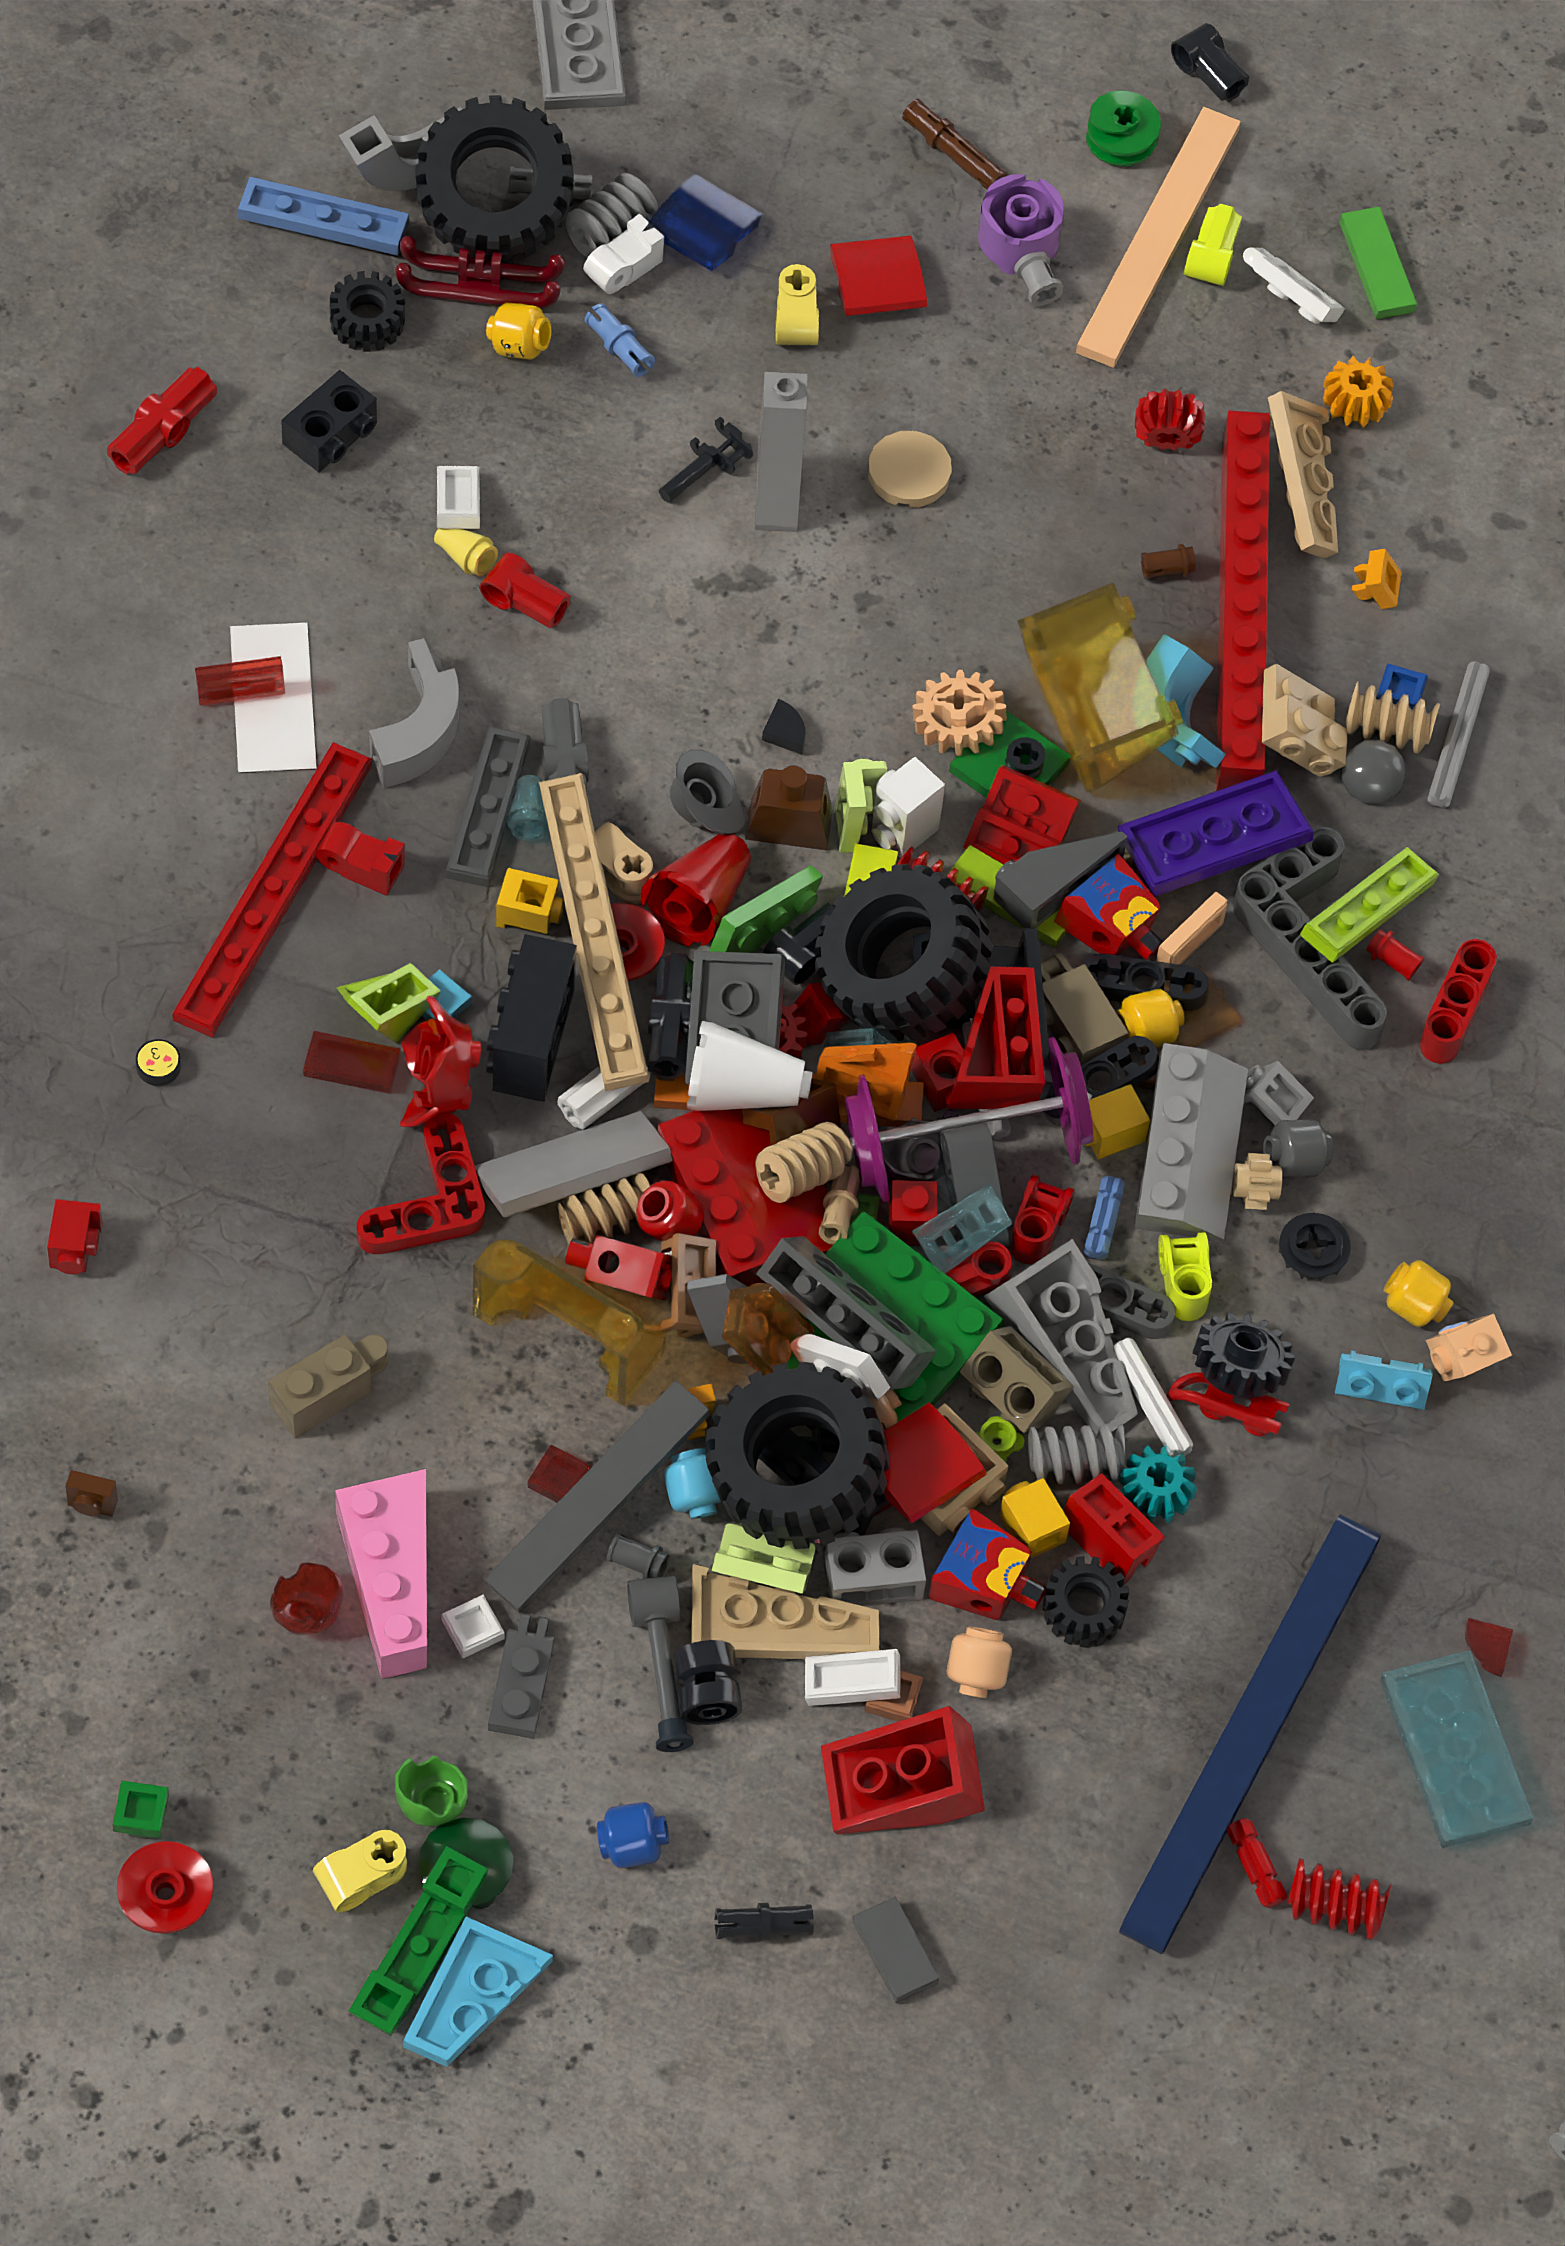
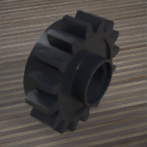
(1243, 1356)

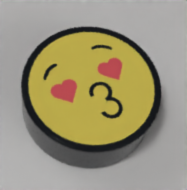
(158, 1062)

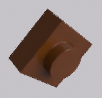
(91, 1494)

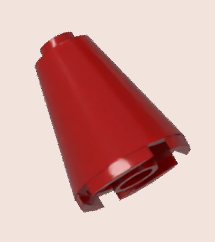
(697, 889)

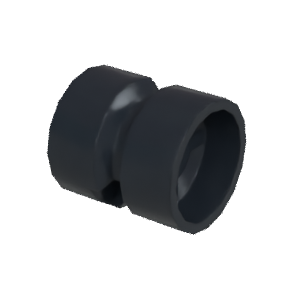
(708, 1682)

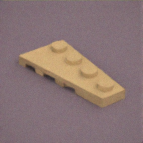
(1302, 458)
(777, 1621)

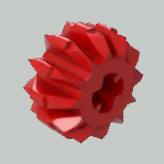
(1170, 420)

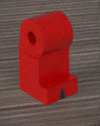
(362, 857)

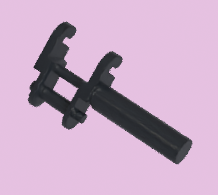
(708, 458)

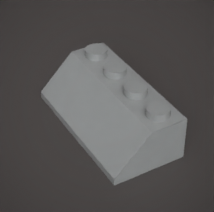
(1191, 1143)

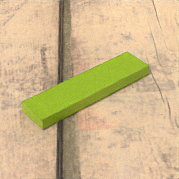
(1369, 904)

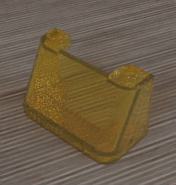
(1098, 684)
(518, 1276)

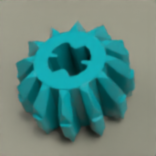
(1175, 1479)

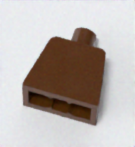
(790, 809)

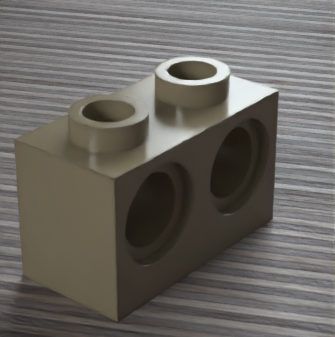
(1020, 1370)

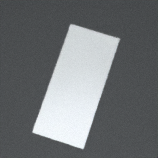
(276, 729)

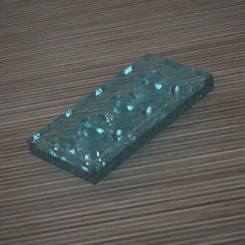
(1456, 1749)

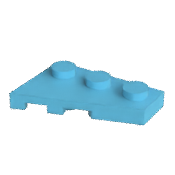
(472, 1989)

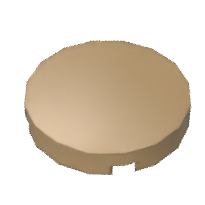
(909, 469)

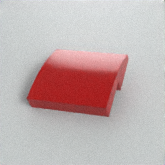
(878, 275)
(1020, 817)
(927, 1463)

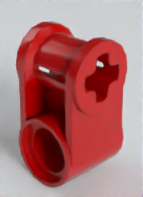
(1042, 1214)

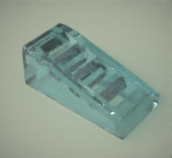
(955, 1215)

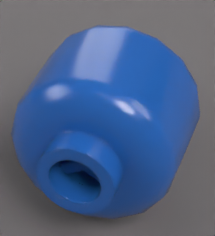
(632, 1835)

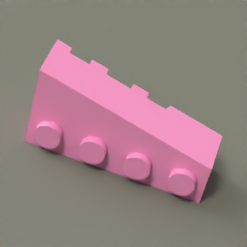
(388, 1559)

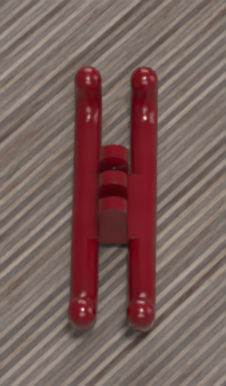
(478, 278)

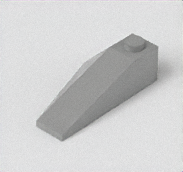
(1062, 1318)

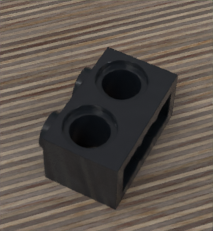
(325, 416)

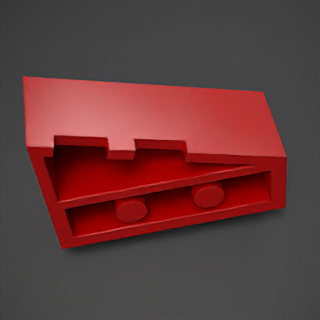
(1004, 1045)

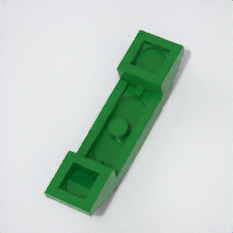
(420, 1943)

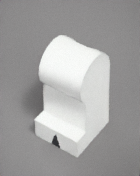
(626, 256)

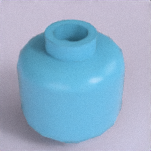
(691, 1484)

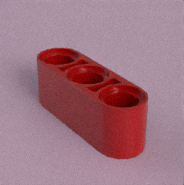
(1456, 1018)

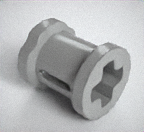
(1039, 278)

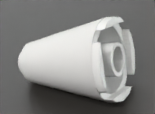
(743, 1073)

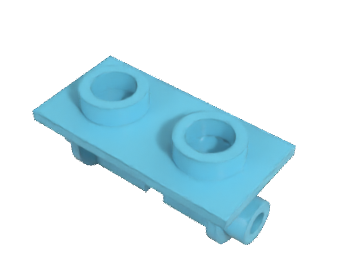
(1394, 1383)

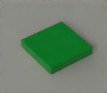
(980, 768)

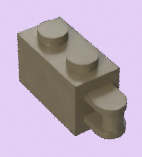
(1079, 1010)
(326, 1382)

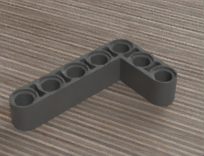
(1288, 947)

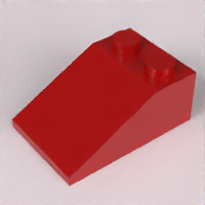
(904, 1774)

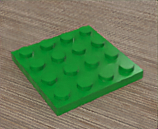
(921, 1298)

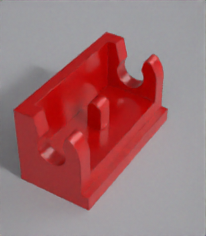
(1111, 1527)

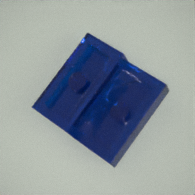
(704, 222)

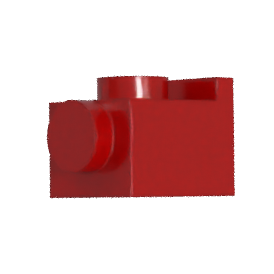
(74, 1235)

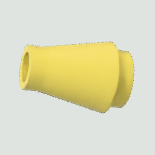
(468, 549)

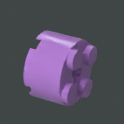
(1019, 220)

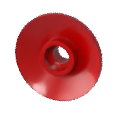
(641, 936)
(165, 1866)

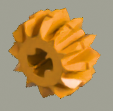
(1358, 391)

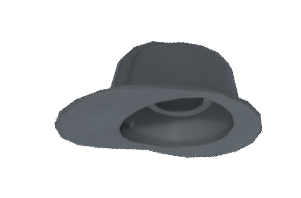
(706, 793)

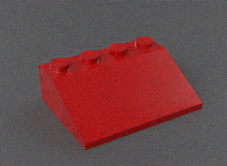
(717, 1162)

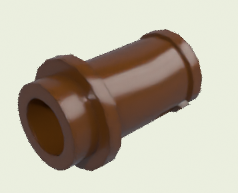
(1168, 562)

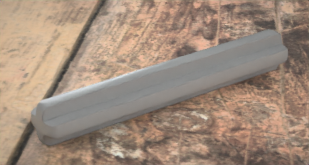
(1458, 734)

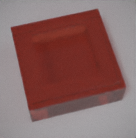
(557, 1474)

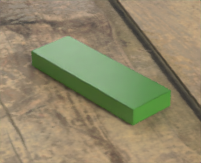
(1377, 263)

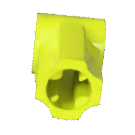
(1212, 252)

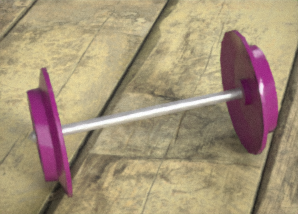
(1070, 1099)

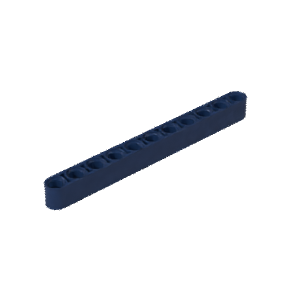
(1249, 1735)

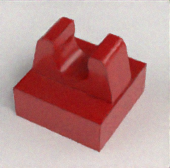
(820, 1013)

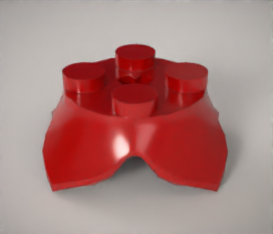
(441, 1058)

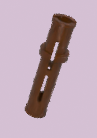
(942, 135)

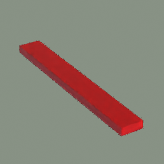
(271, 891)

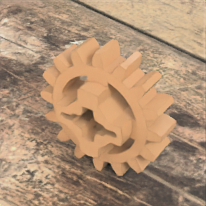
(959, 712)

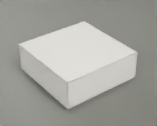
(473, 1626)

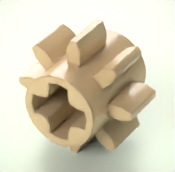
(1257, 1181)

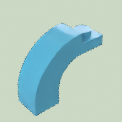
(1179, 677)

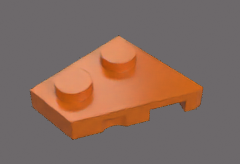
(884, 1067)

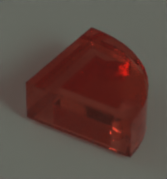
(1488, 1644)

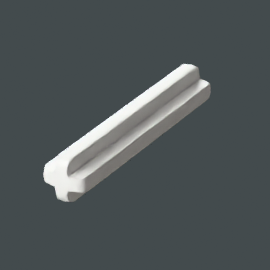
(1153, 1398)

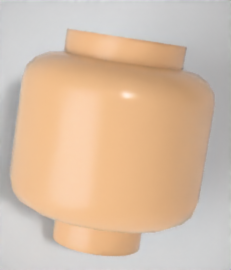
(979, 1661)

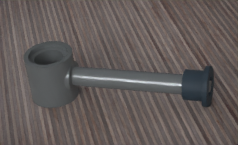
(654, 1606)

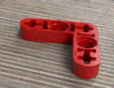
(440, 1207)

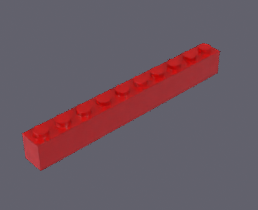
(1243, 596)

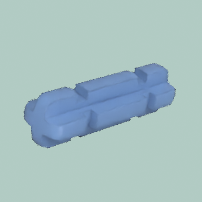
(1104, 1217)

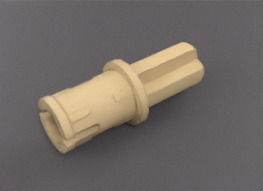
(840, 1205)

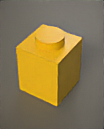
(1117, 1121)
(1034, 1516)

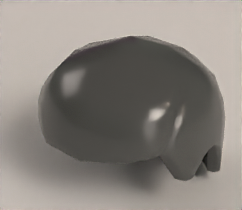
(1373, 771)

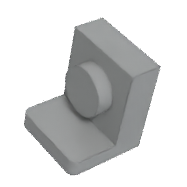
(1276, 1092)

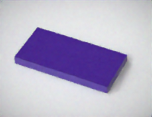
(1216, 833)

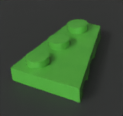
(768, 913)

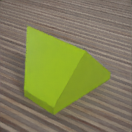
(392, 1000)

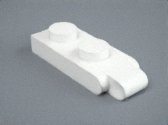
(1288, 283)
(848, 1361)

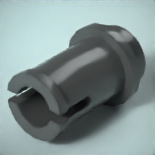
(637, 1556)

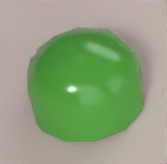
(430, 1791)

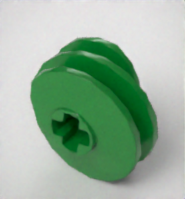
(1123, 128)

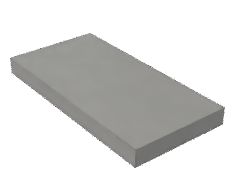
(578, 53)
(572, 1164)

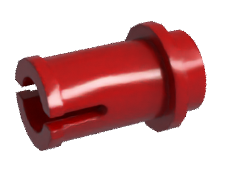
(1394, 954)

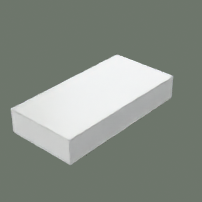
(458, 497)
(852, 1677)

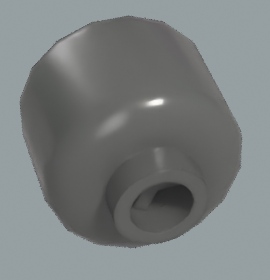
(1299, 1148)

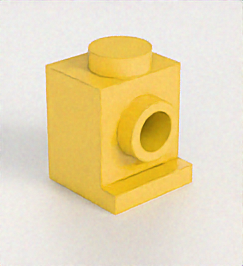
(529, 901)

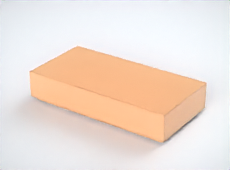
(1194, 931)

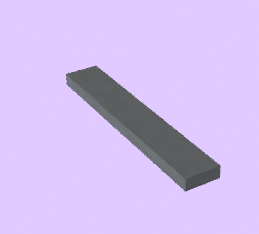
(597, 1496)

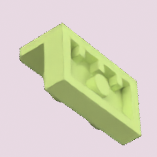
(856, 799)
(763, 1563)

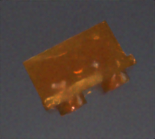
(762, 1326)

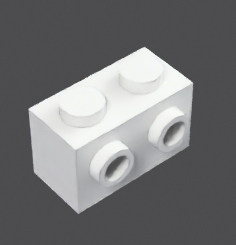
(907, 807)

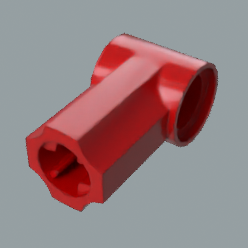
(515, 585)
(973, 1279)

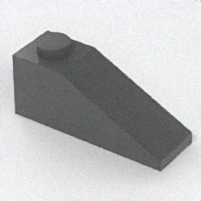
(1043, 878)

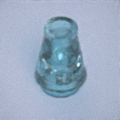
(527, 812)

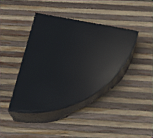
(785, 728)

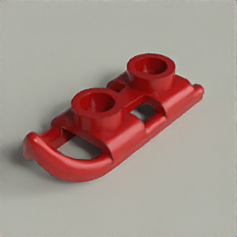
(1216, 1405)

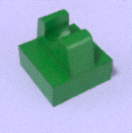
(140, 1809)

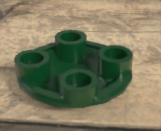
(477, 1842)

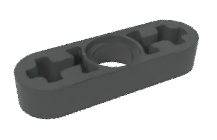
(1147, 1301)

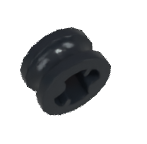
(1030, 747)

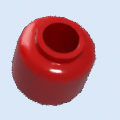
(669, 1210)

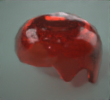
(308, 1599)

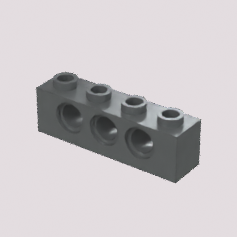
(846, 1310)

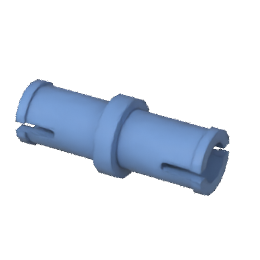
(620, 340)

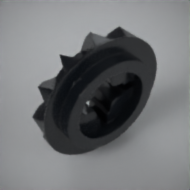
(1326, 1233)

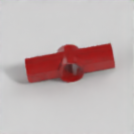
(162, 420)

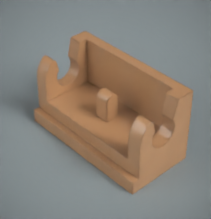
(691, 1260)

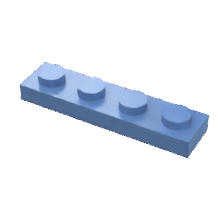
(323, 216)

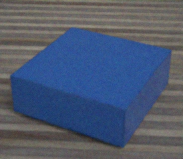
(1402, 682)

